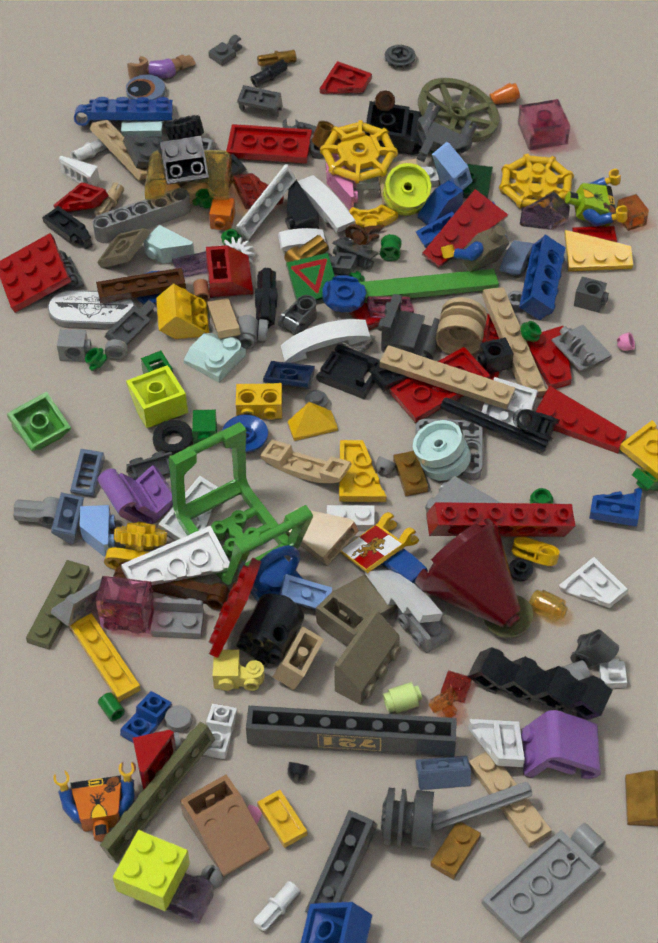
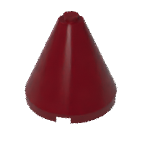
(474, 576)

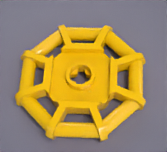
(358, 160)
(536, 173)

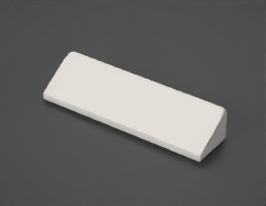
(266, 202)

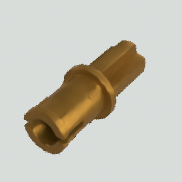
(269, 59)

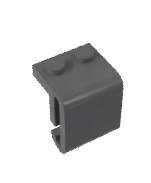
(406, 330)

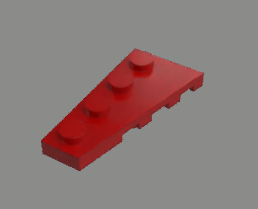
(470, 219)
(580, 421)

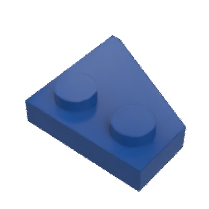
(617, 507)

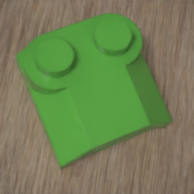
(39, 422)

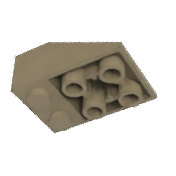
(349, 607)

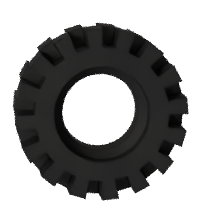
(184, 127)

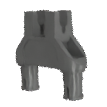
(435, 135)

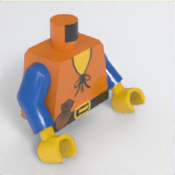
(98, 802)

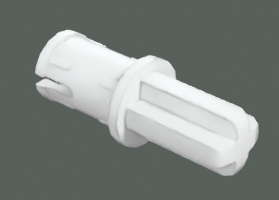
(88, 150)
(276, 906)

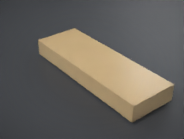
(223, 318)

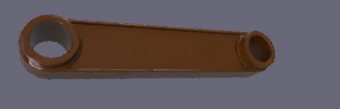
(211, 595)

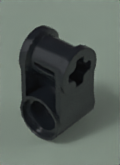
(539, 425)

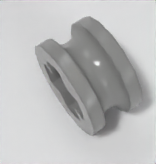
(515, 296)

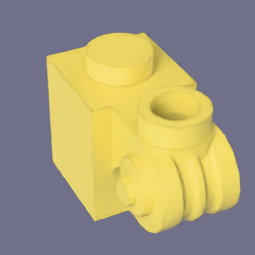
(230, 675)

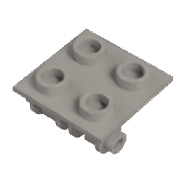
(581, 347)

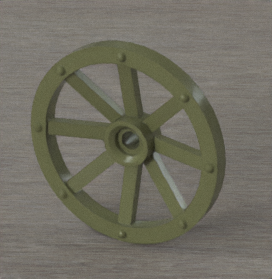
(456, 112)

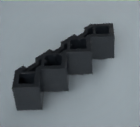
(528, 682)

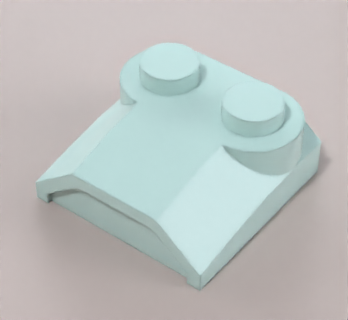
(214, 355)

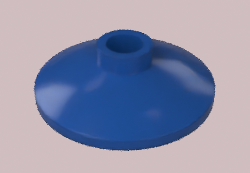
(255, 430)

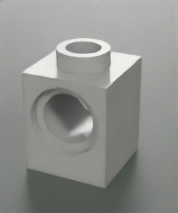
(73, 345)

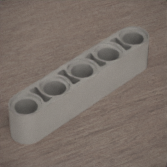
(141, 215)

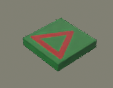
(310, 275)

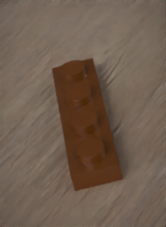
(139, 285)

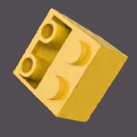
(181, 313)

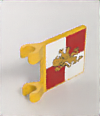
(378, 544)

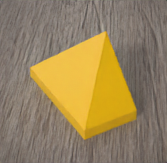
(311, 421)

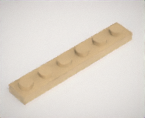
(507, 326)
(447, 377)

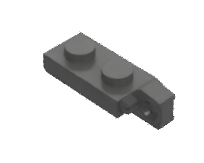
(131, 323)

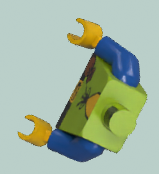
(596, 203)

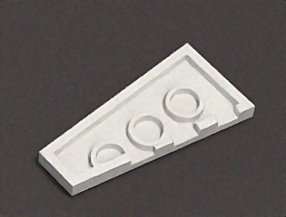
(182, 559)

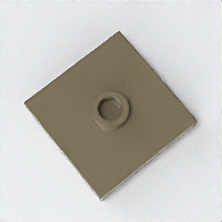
(123, 247)

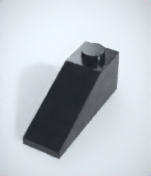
(300, 209)

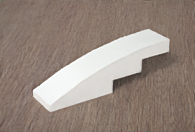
(327, 203)
(405, 594)

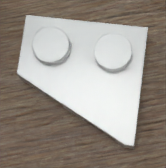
(594, 584)
(499, 740)

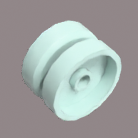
(441, 450)

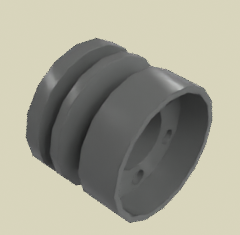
(408, 817)

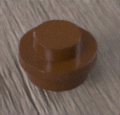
(384, 100)

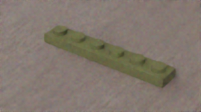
(158, 791)

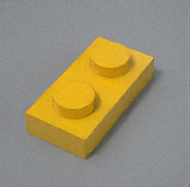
(282, 818)

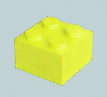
(151, 870)

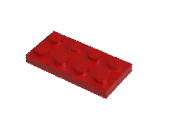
(269, 143)
(424, 399)

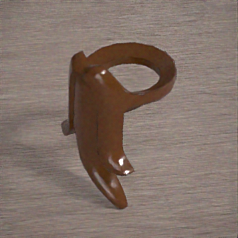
(364, 236)

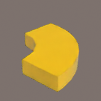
(377, 216)

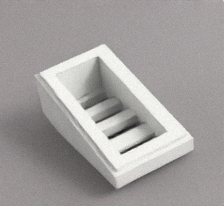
(79, 171)

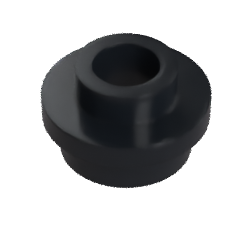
(521, 574)

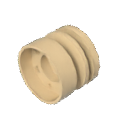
(461, 325)

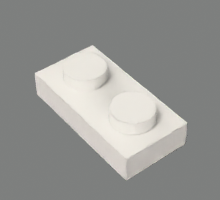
(361, 515)

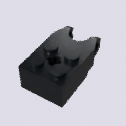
(400, 124)

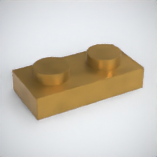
(410, 473)
(455, 850)

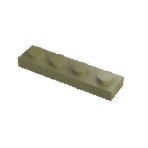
(47, 625)

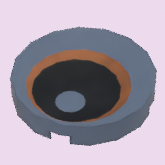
(145, 86)

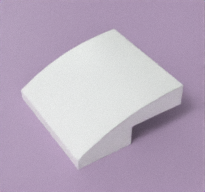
(523, 399)

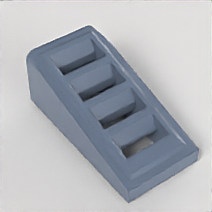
(90, 456)

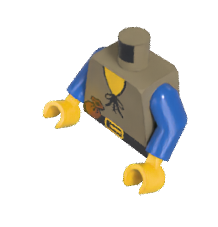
(481, 250)

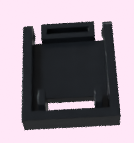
(346, 371)

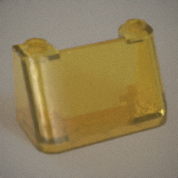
(219, 171)

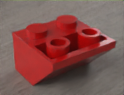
(228, 272)

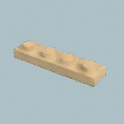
(114, 142)
(520, 814)

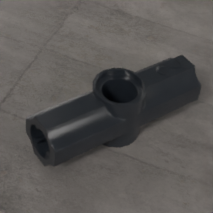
(266, 296)

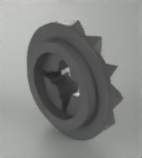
(392, 56)

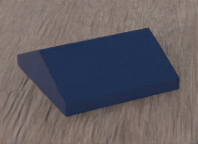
(289, 374)

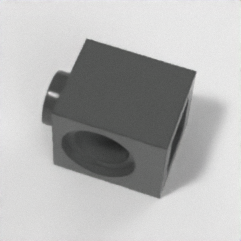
(591, 294)

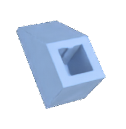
(451, 166)
(96, 527)

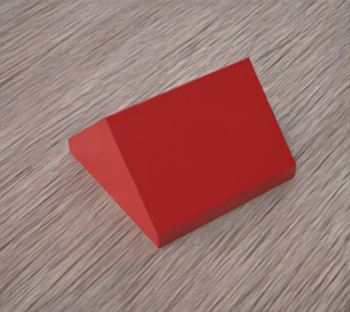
(153, 753)

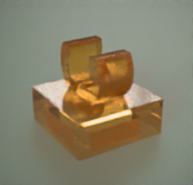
(445, 702)

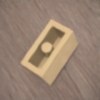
(298, 658)

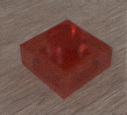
(460, 684)

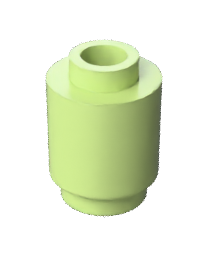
(402, 698)

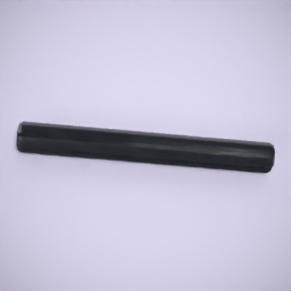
(494, 424)

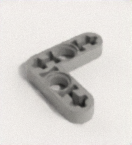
(472, 440)

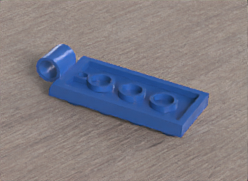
(124, 109)

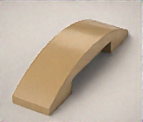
(303, 466)

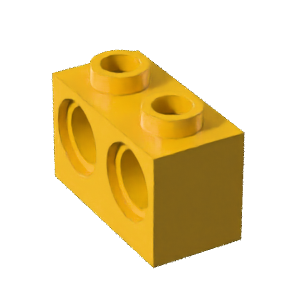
(259, 400)

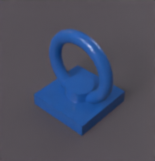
(272, 570)

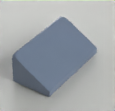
(67, 517)
(443, 772)

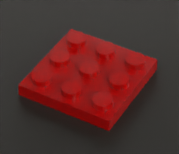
(33, 272)
(233, 607)

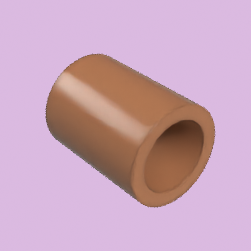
(201, 289)

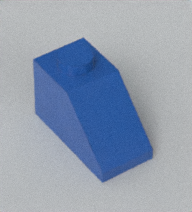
(442, 201)

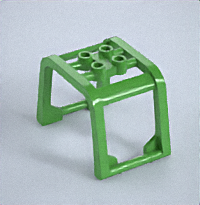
(239, 543)

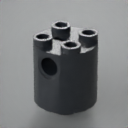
(271, 628)

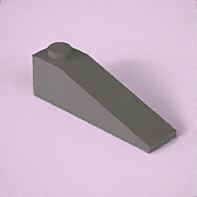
(344, 859)

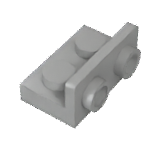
(77, 604)
(177, 618)
(427, 634)

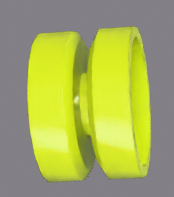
(417, 187)

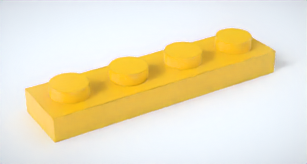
(105, 657)

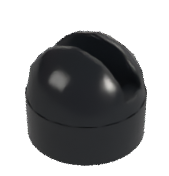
(299, 769)

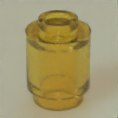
(548, 605)

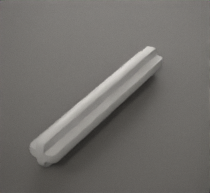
(481, 806)

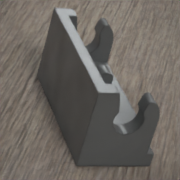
(260, 99)

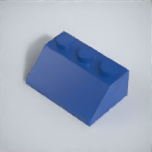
(336, 923)

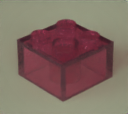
(543, 124)
(125, 604)

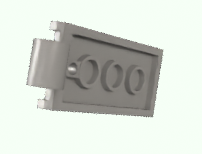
(545, 881)

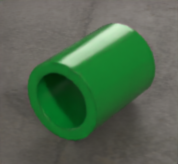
(111, 706)

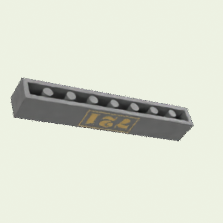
(351, 730)

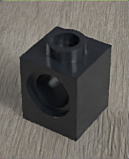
(495, 355)

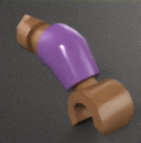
(160, 68)

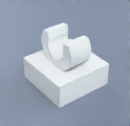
(613, 673)

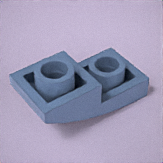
(516, 257)

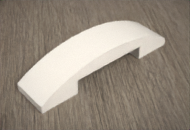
(324, 335)

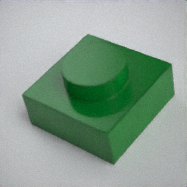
(645, 479)

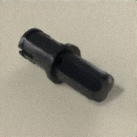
(268, 73)

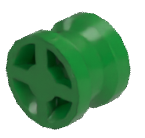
(390, 247)

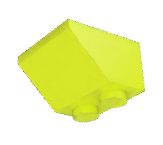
(157, 396)

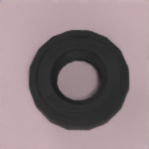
(169, 427)

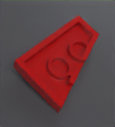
(550, 359)

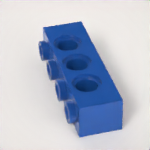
(542, 277)

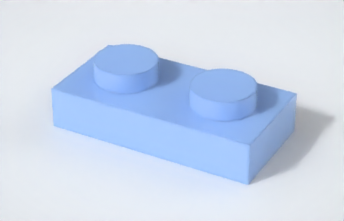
(303, 591)

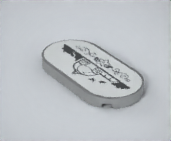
(84, 310)

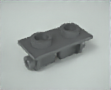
(364, 252)
(139, 466)

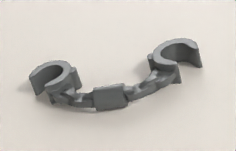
(300, 125)

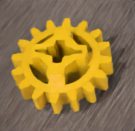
(140, 536)

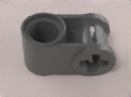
(299, 314)
(595, 648)

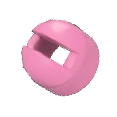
(626, 342)

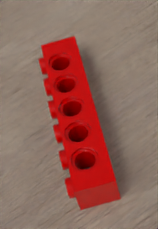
(510, 518)

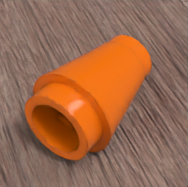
(505, 94)

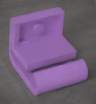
(137, 499)
(562, 744)

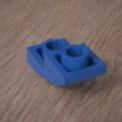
(405, 565)
(147, 717)

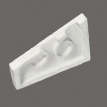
(170, 523)

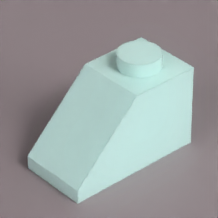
(166, 245)

